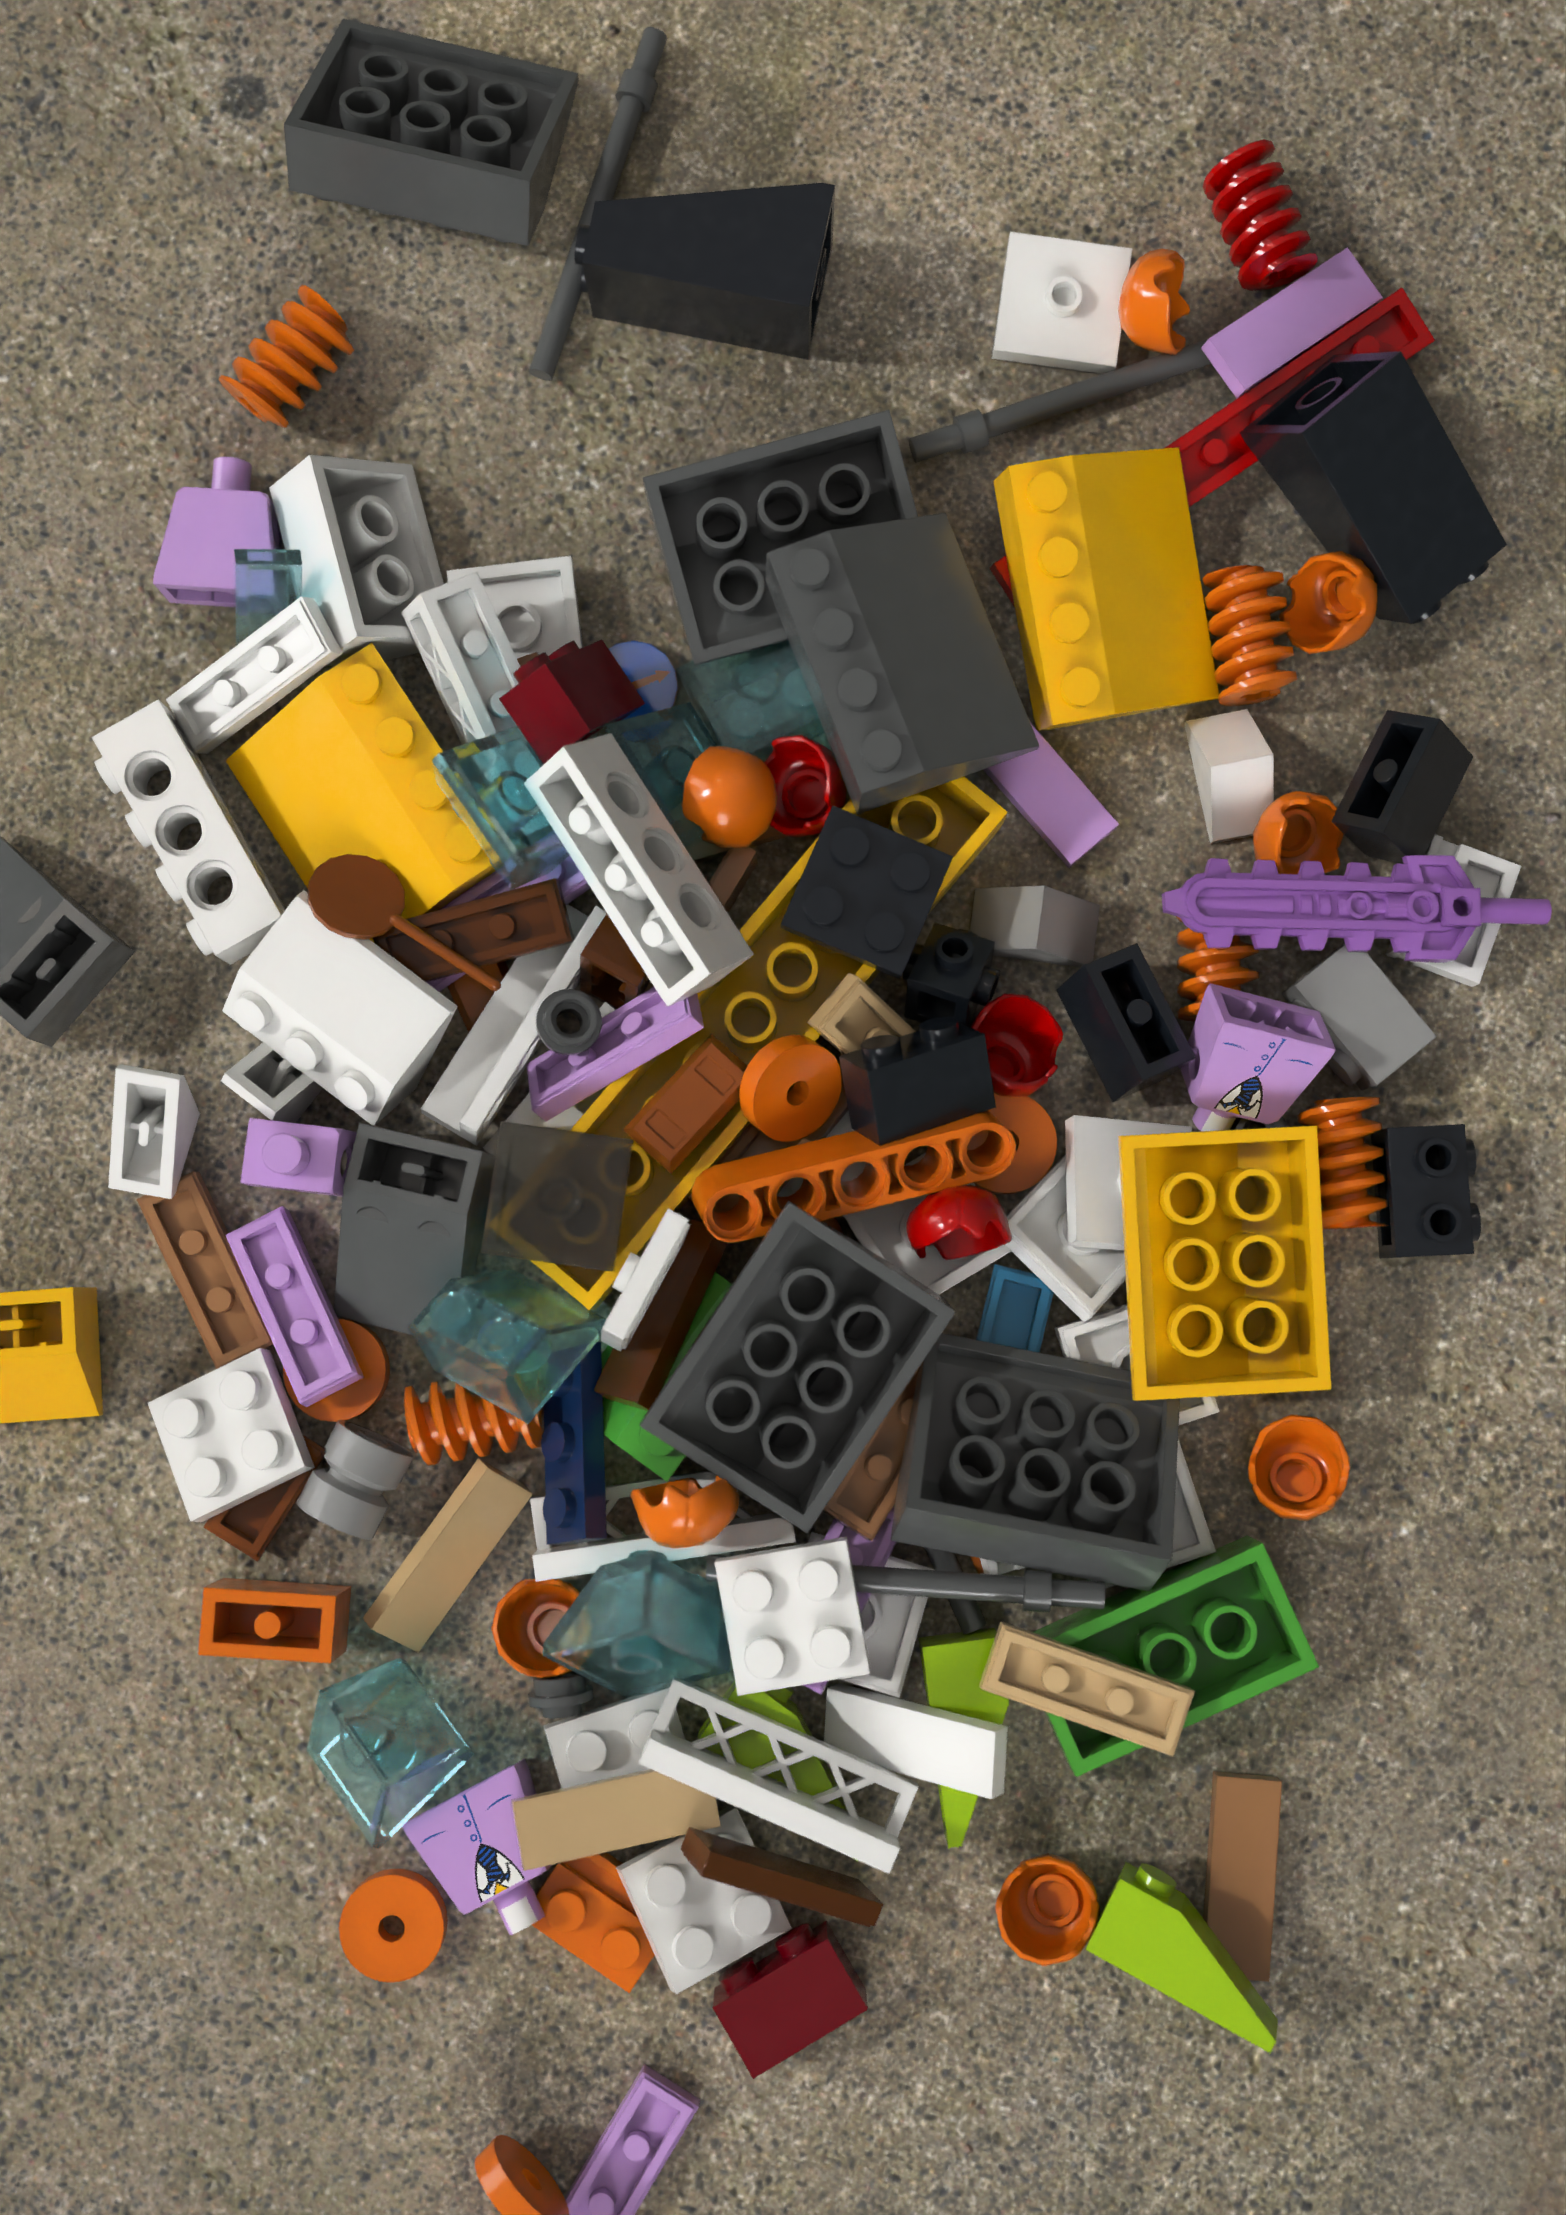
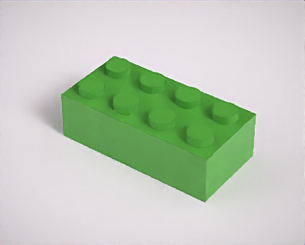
(1204, 1625)

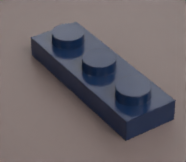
(575, 1457)

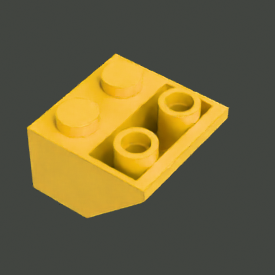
(49, 1355)

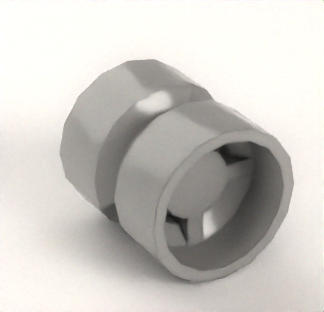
(352, 1486)

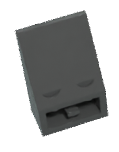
(50, 951)
(407, 1224)

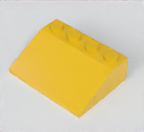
(1105, 585)
(357, 777)
(1224, 1262)

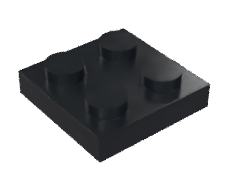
(866, 892)

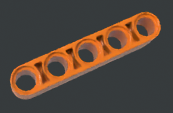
(823, 1163)

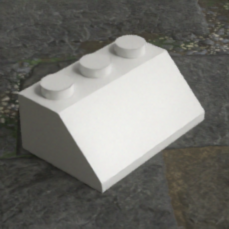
(359, 547)
(339, 1011)

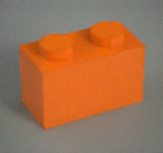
(274, 1620)

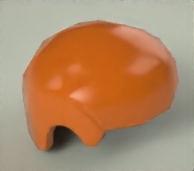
(1153, 302)
(1330, 603)
(729, 796)
(1298, 830)
(1298, 1467)
(683, 1512)
(526, 1620)
(1047, 1909)

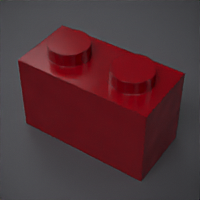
(569, 696)
(788, 1997)

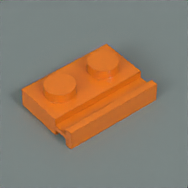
(594, 1918)

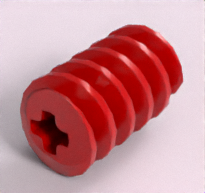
(1253, 218)

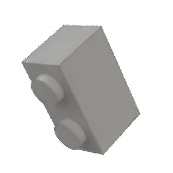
(1364, 1016)

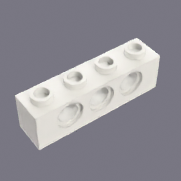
(130, 757)
(638, 868)

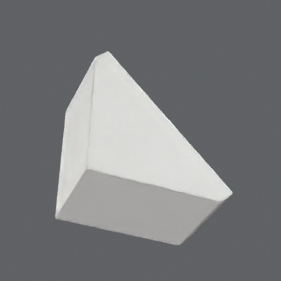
(1231, 773)
(272, 1085)
(150, 1131)

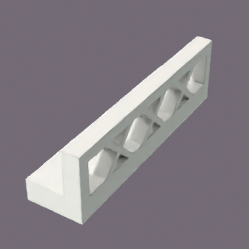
(465, 654)
(506, 1035)
(586, 1557)
(768, 1797)

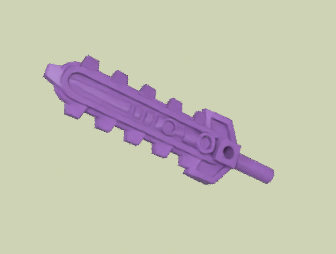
(1421, 908)

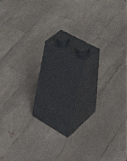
(713, 264)
(1378, 480)

